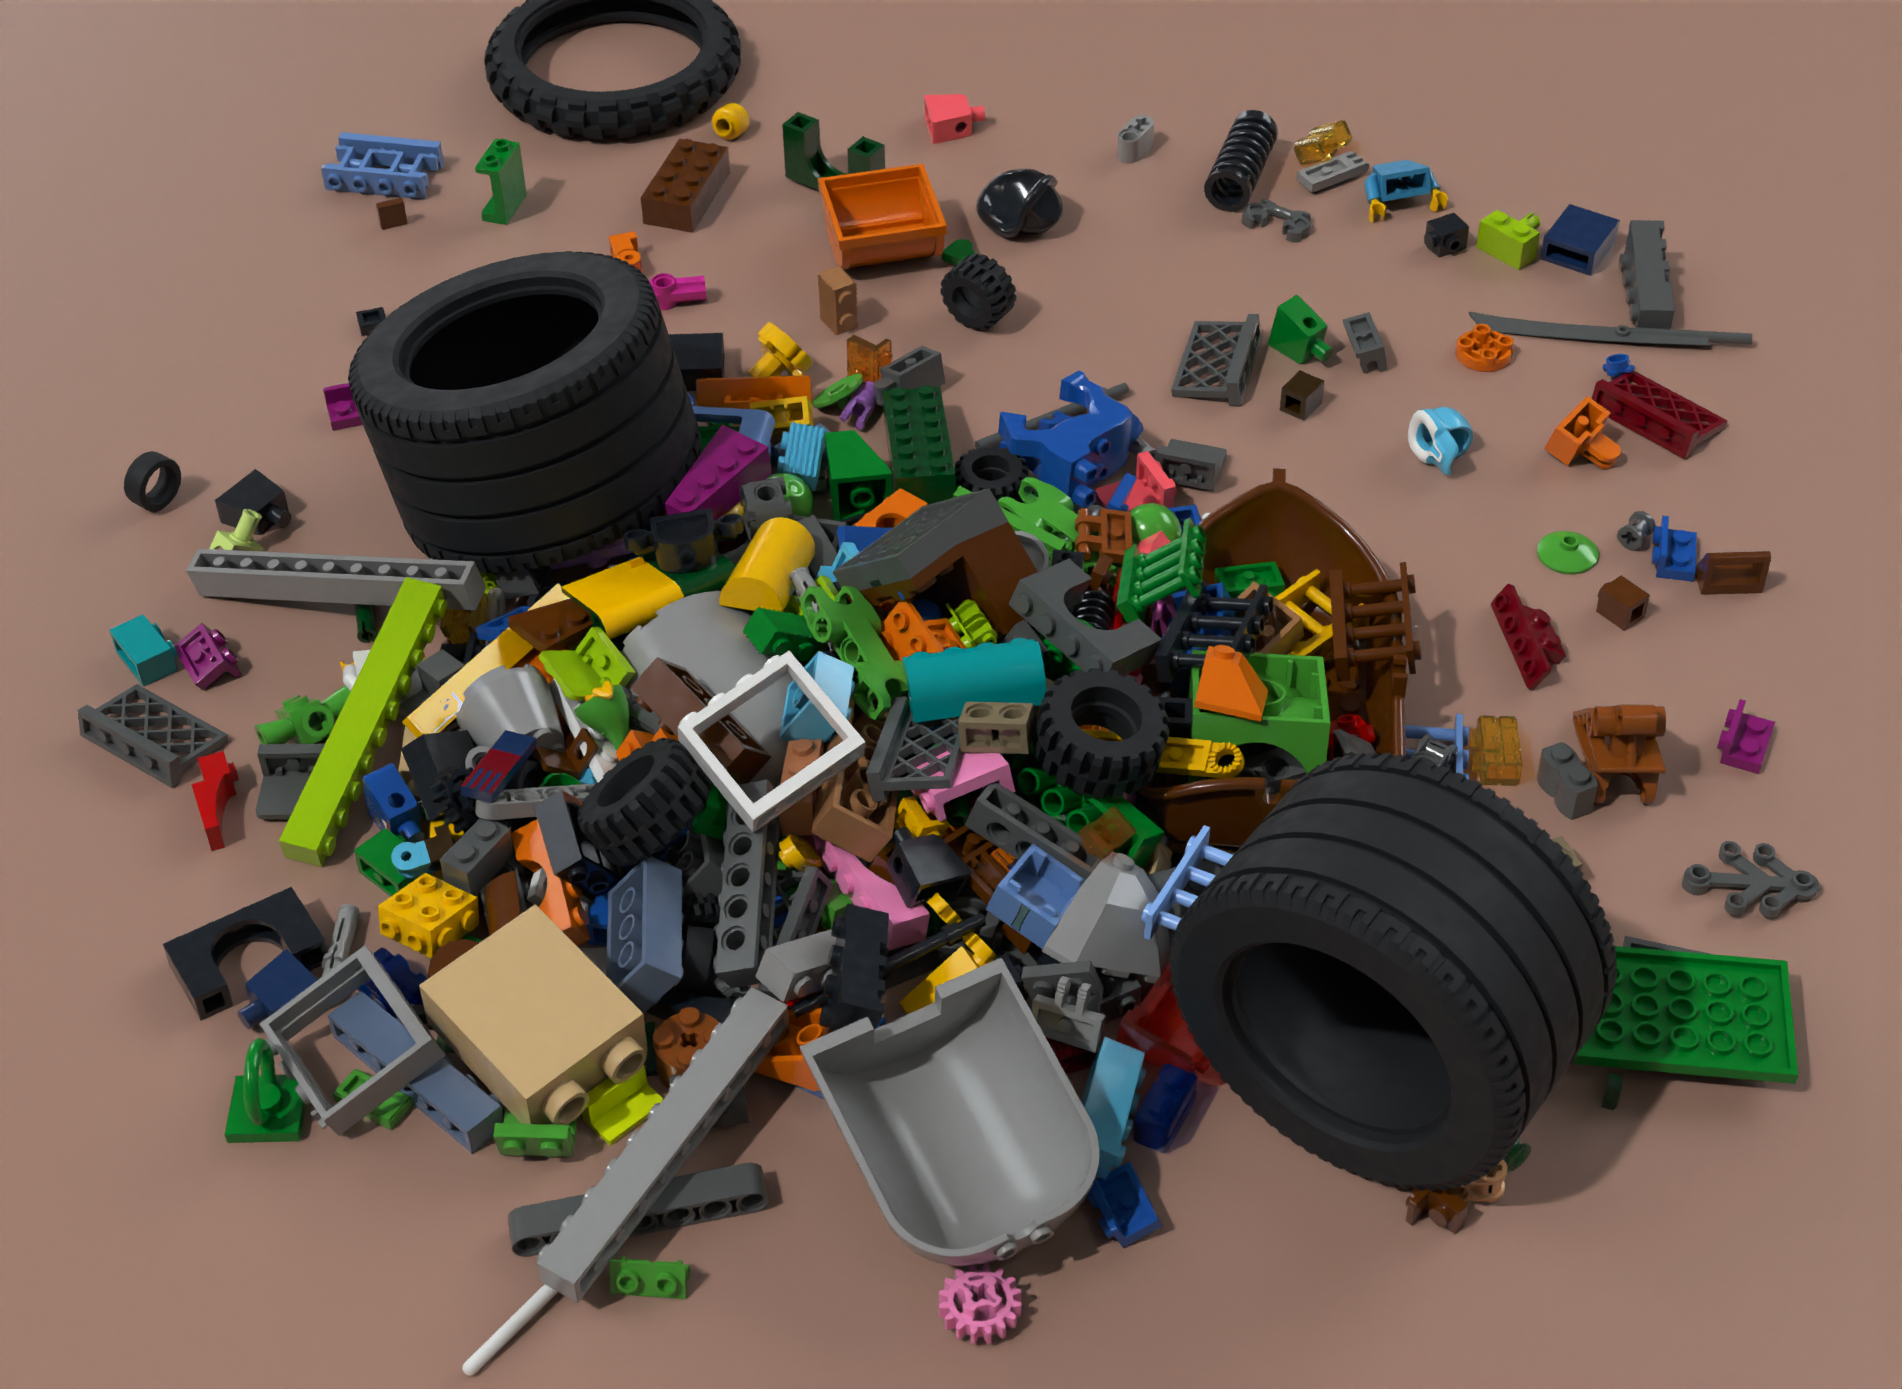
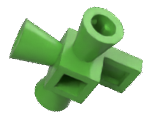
(303, 719)

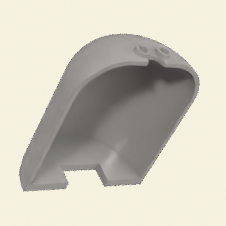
(716, 652)
(961, 1120)

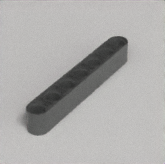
(684, 1202)

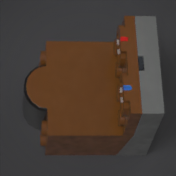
(946, 556)

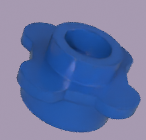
(1618, 365)

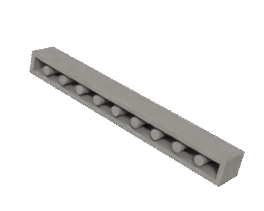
(329, 577)
(661, 1145)

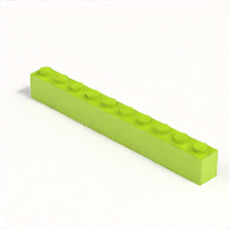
(363, 723)

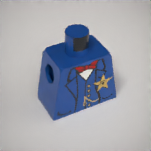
(396, 814)

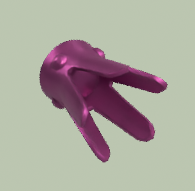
(1162, 612)

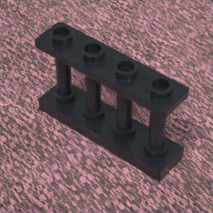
(1192, 618)

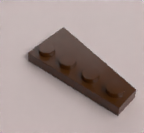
(552, 625)

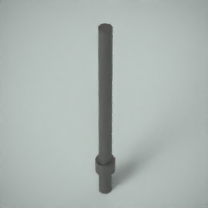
(1069, 410)

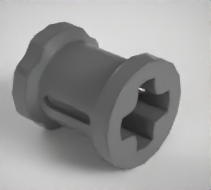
(1636, 530)

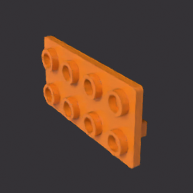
(907, 633)

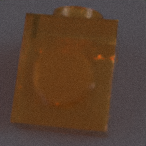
(1106, 833)

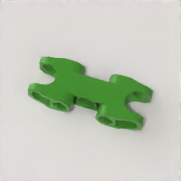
(1054, 514)
(855, 637)

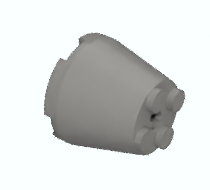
(514, 702)

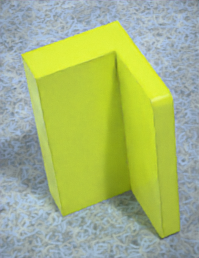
(619, 1107)

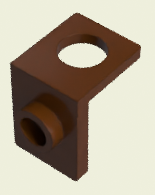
(569, 762)

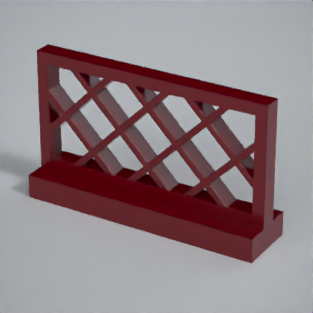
(1655, 423)

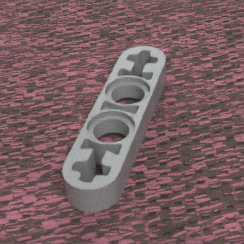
(521, 802)

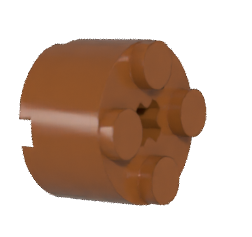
(679, 1039)

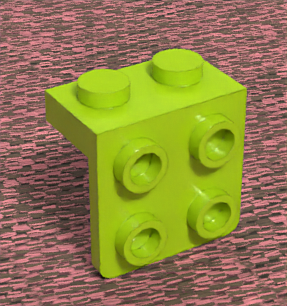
(587, 666)

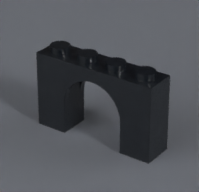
(274, 920)

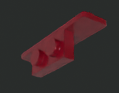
(1528, 636)

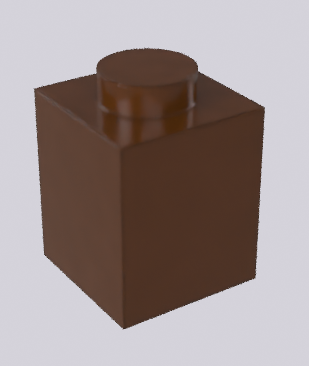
(1622, 602)

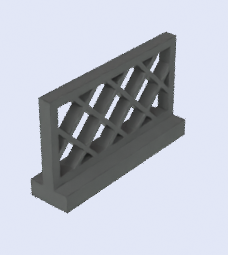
(1238, 361)
(896, 744)
(136, 746)
(804, 912)

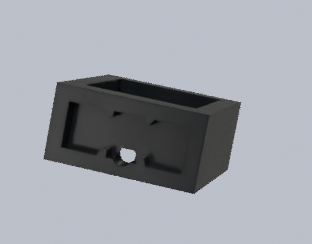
(569, 850)

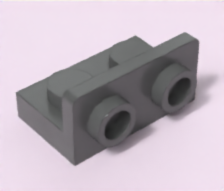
(1045, 979)

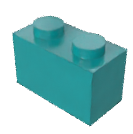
(144, 649)

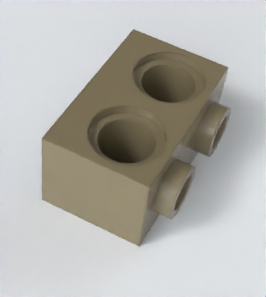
(996, 727)

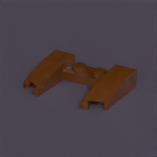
(985, 875)

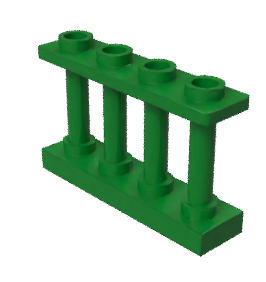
(1162, 572)

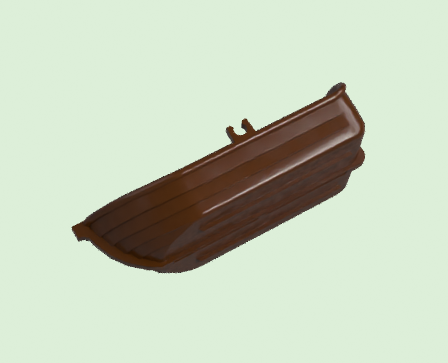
(1301, 536)

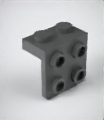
(284, 777)

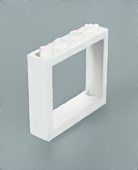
(803, 782)

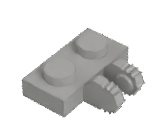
(1068, 1022)

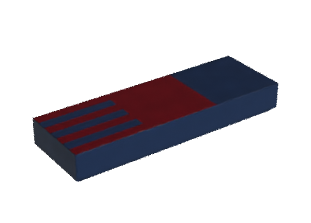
(498, 766)

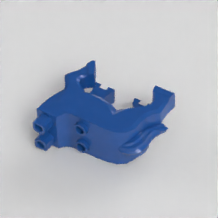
(1076, 449)

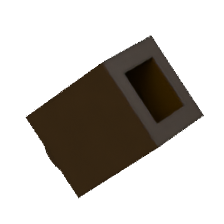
(1301, 395)

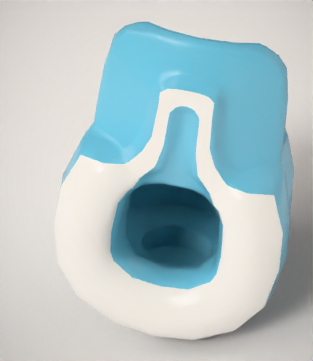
(1439, 436)

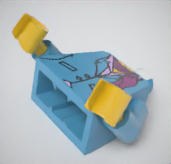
(1400, 181)

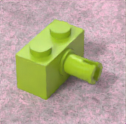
(1509, 239)

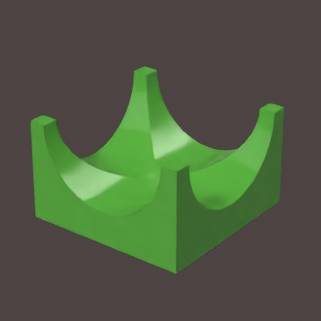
(1293, 715)

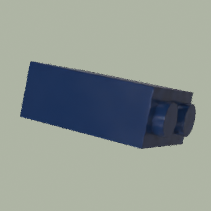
(1580, 239)

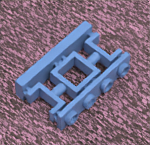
(362, 152)

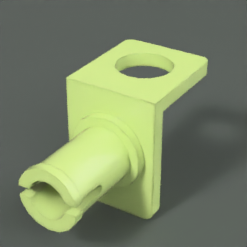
(242, 536)

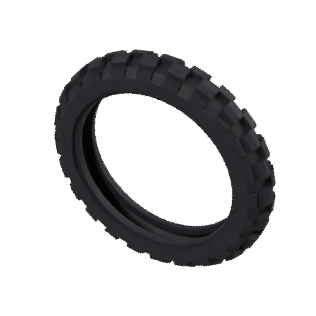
(620, 112)

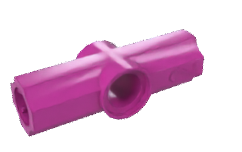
(674, 290)

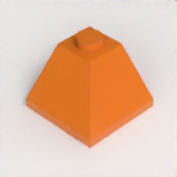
(1230, 685)

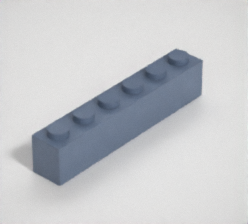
(439, 1092)

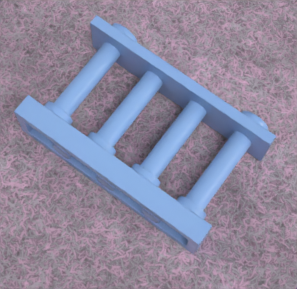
(1172, 892)

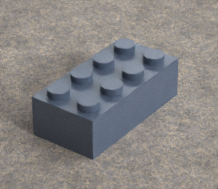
(646, 932)

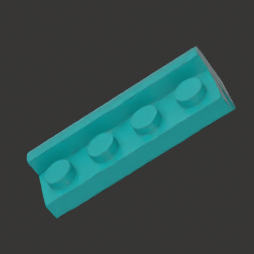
(985, 673)

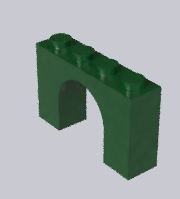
(805, 157)

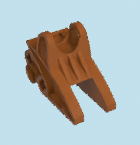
(1631, 747)

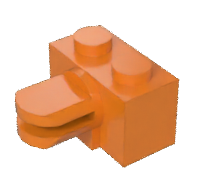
(1582, 435)

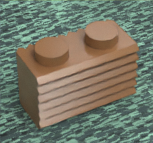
(837, 300)

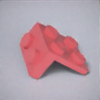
(1150, 486)

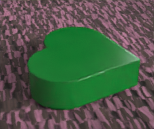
(957, 251)

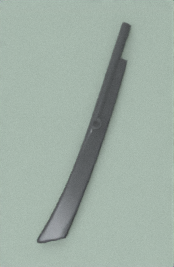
(1602, 333)

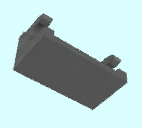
(1365, 341)

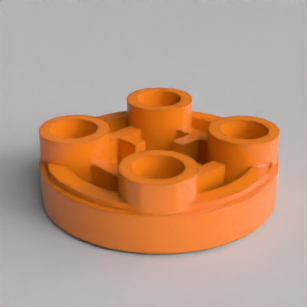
(1484, 349)

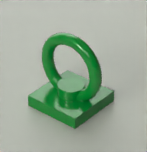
(264, 1104)

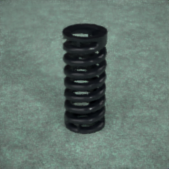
(1241, 161)

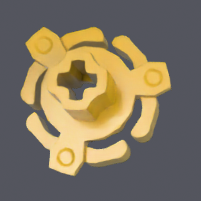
(780, 354)

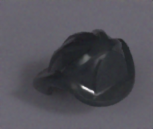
(1020, 203)

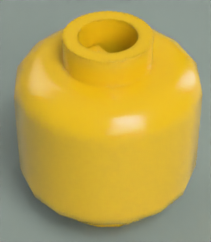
(730, 121)

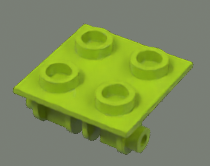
(973, 623)

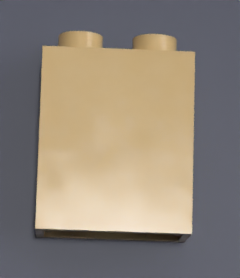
(536, 1020)

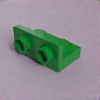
(1239, 578)

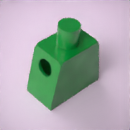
(1299, 332)

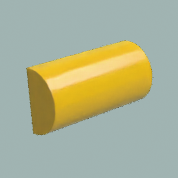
(766, 566)

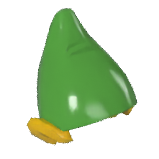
(606, 712)

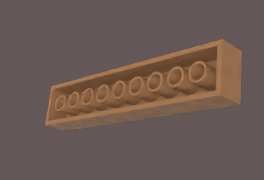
(845, 804)

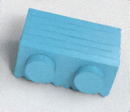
(802, 452)

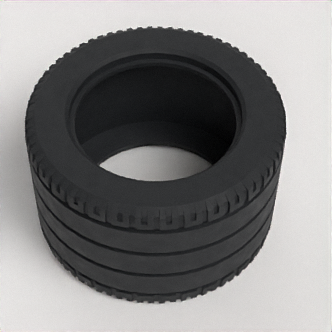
(526, 410)
(1395, 970)

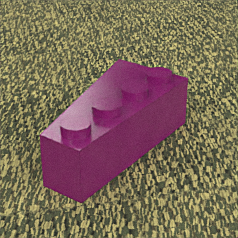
(718, 472)

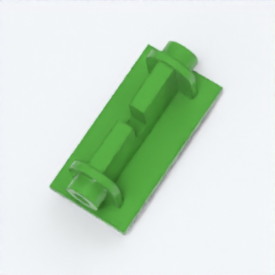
(648, 1278)

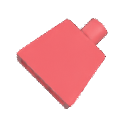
(950, 116)

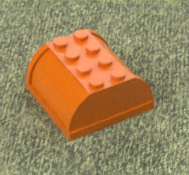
(882, 216)

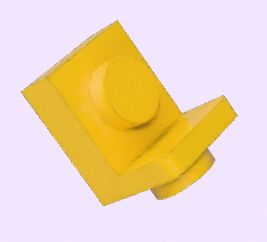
(912, 815)

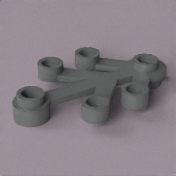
(1795, 885)

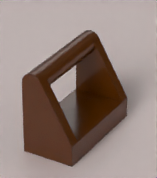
(1733, 572)

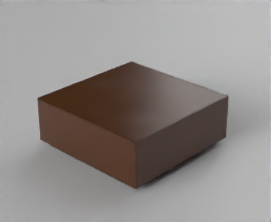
(391, 213)

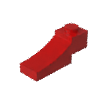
(214, 794)

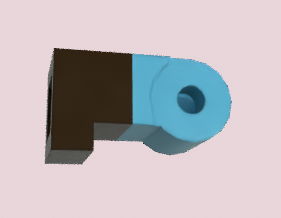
(424, 856)

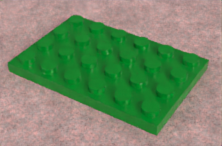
(1697, 1017)

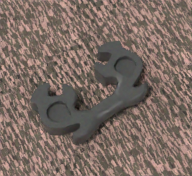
(1296, 224)

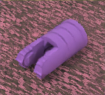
(861, 404)

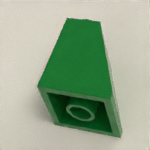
(854, 475)

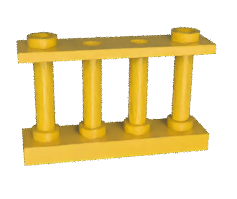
(1302, 591)

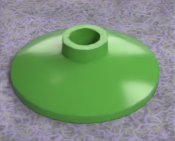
(839, 392)
(1567, 552)

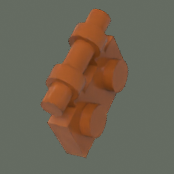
(1113, 530)

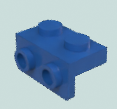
(1124, 1205)

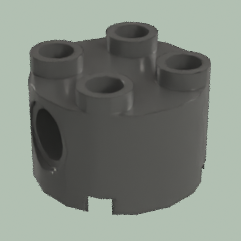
(762, 502)

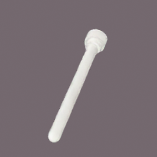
(508, 1330)

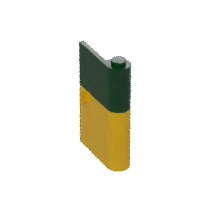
(638, 588)

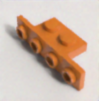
(744, 390)

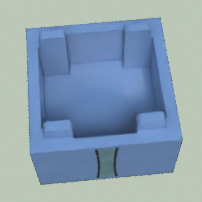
(1035, 895)

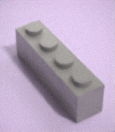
(797, 966)

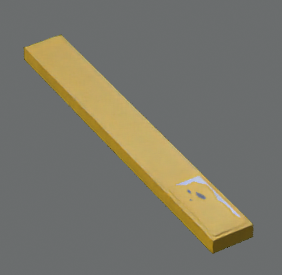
(505, 650)

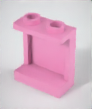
(973, 772)

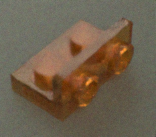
(867, 357)

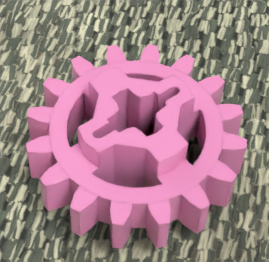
(980, 1304)

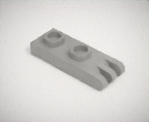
(1332, 171)

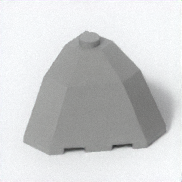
(1107, 925)

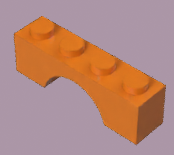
(561, 898)

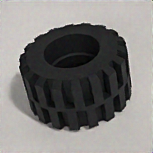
(978, 292)
(992, 469)

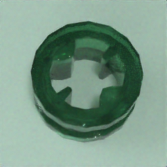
(1517, 1155)

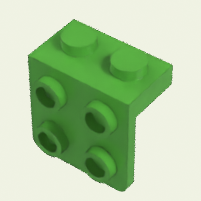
(534, 1139)

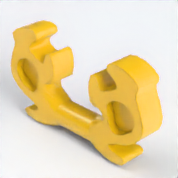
(972, 940)

